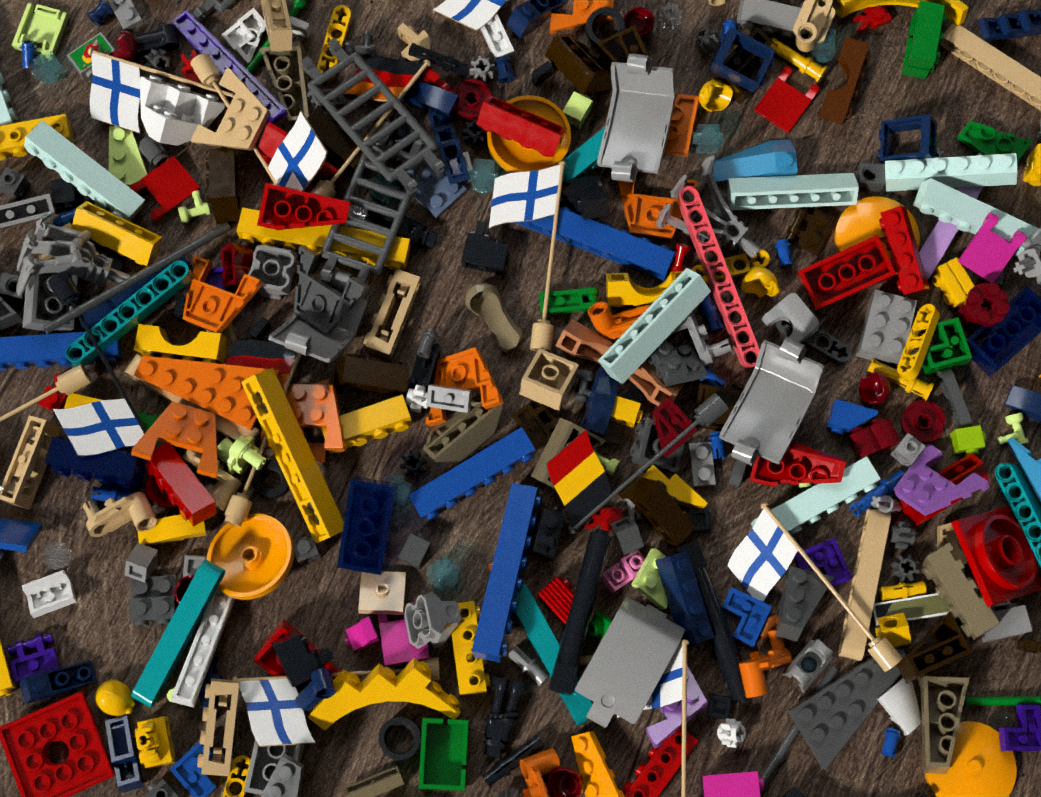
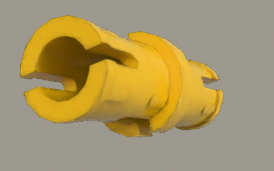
(902, 590)

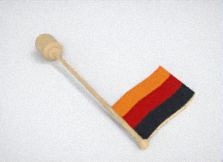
(398, 78)
(266, 356)

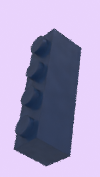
(684, 597)

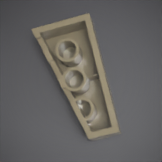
(289, 79)
(959, 592)

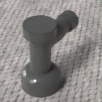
(366, 48)
(584, 376)

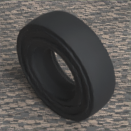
(270, 492)

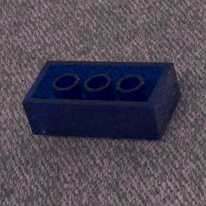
(998, 344)
(107, 468)
(368, 525)

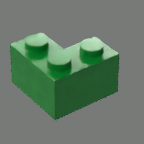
(950, 350)

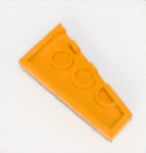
(593, 768)

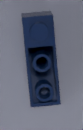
(532, 14)
(57, 681)

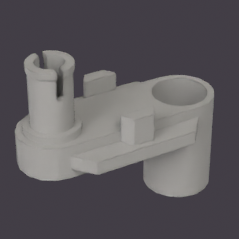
(699, 335)

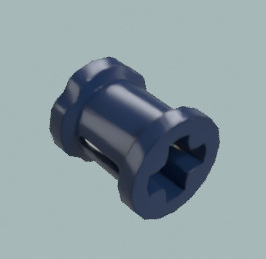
(99, 13)
(505, 70)

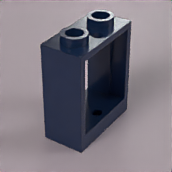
(751, 45)
(928, 137)

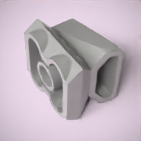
(275, 269)
(431, 620)

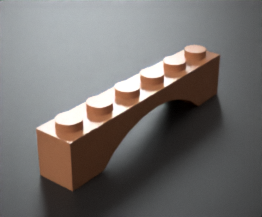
(587, 344)

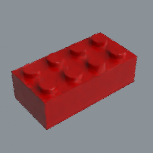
(846, 273)

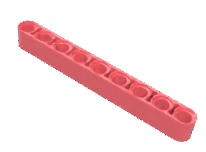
(720, 266)

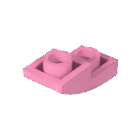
(623, 571)

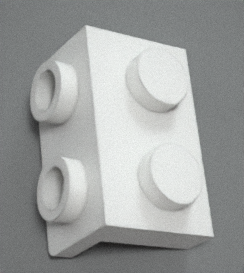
(49, 593)

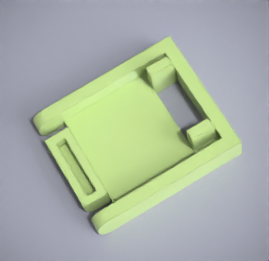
(42, 27)

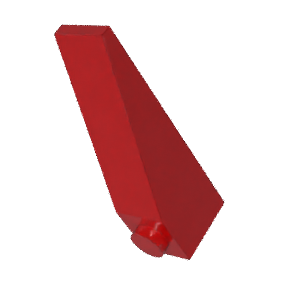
(273, 138)
(294, 208)
(798, 466)
(267, 657)

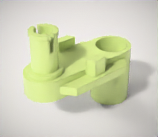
(240, 454)

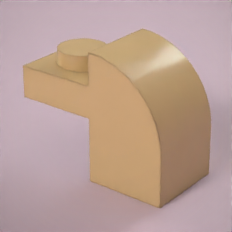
(409, 36)

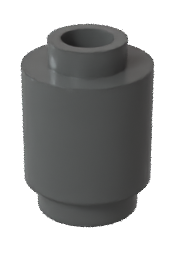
(153, 151)

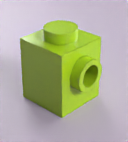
(968, 440)

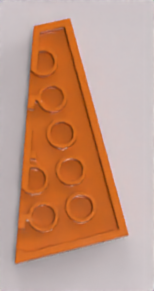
(204, 384)

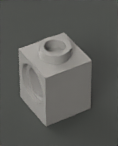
(907, 450)
(141, 562)

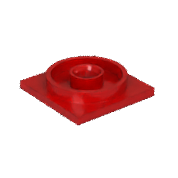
(998, 555)
(30, 737)

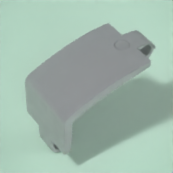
(637, 118)
(308, 340)
(772, 402)
(629, 662)

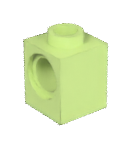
(577, 109)

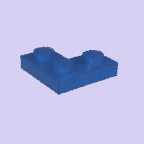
(752, 614)
(190, 775)

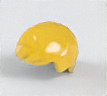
(715, 95)
(760, 282)
(114, 698)

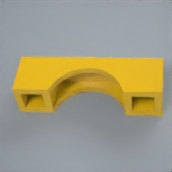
(623, 291)
(206, 347)

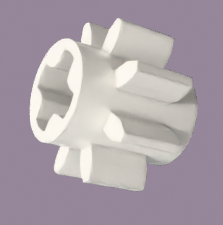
(417, 398)
(731, 732)

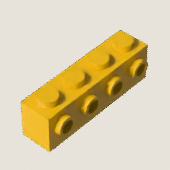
(13, 135)
(117, 233)
(374, 422)
(469, 669)

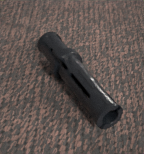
(460, 67)
(490, 776)

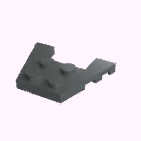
(318, 301)

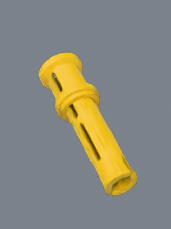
(805, 64)
(915, 386)

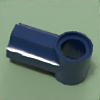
(319, 688)

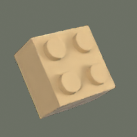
(548, 379)

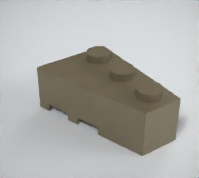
(562, 435)

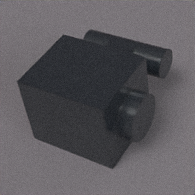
(66, 195)

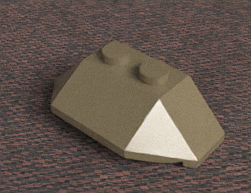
(462, 432)

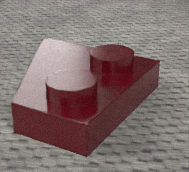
(670, 423)

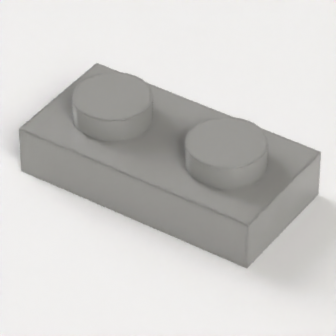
(126, 13)
(449, 398)
(702, 464)

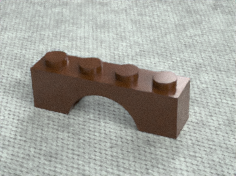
(850, 59)

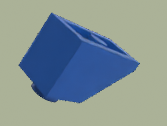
(847, 416)

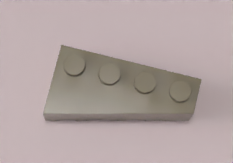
(940, 717)

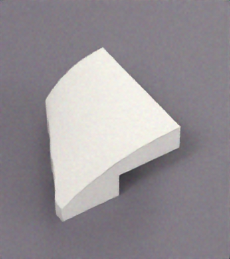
(245, 35)
(902, 706)

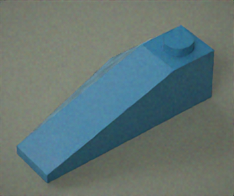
(762, 160)
(1029, 466)

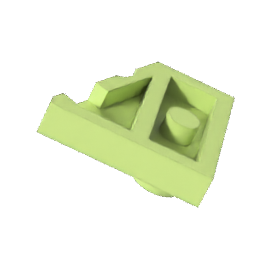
(649, 581)

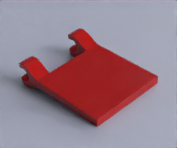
(784, 103)
(168, 185)

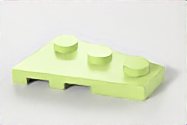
(124, 156)

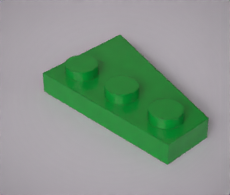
(989, 142)

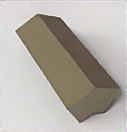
(376, 784)

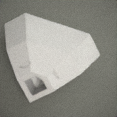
(175, 111)

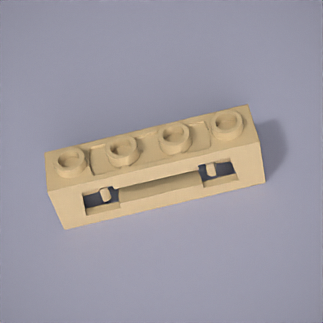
(277, 24)
(404, 281)
(29, 462)
(215, 765)

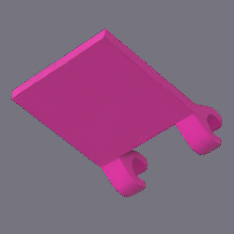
(988, 252)
(396, 643)

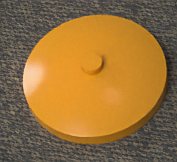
(516, 158)
(862, 222)
(253, 555)
(976, 765)

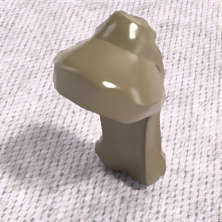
(485, 302)

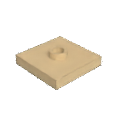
(382, 593)

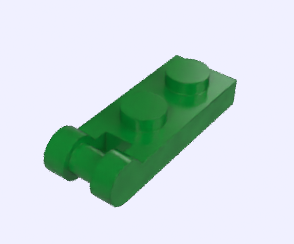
(568, 300)

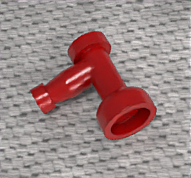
(682, 250)

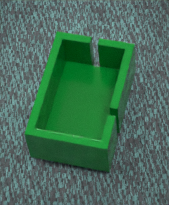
(922, 49)
(443, 754)

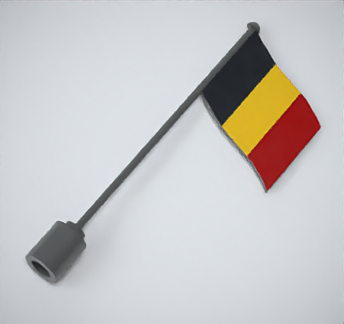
(582, 479)

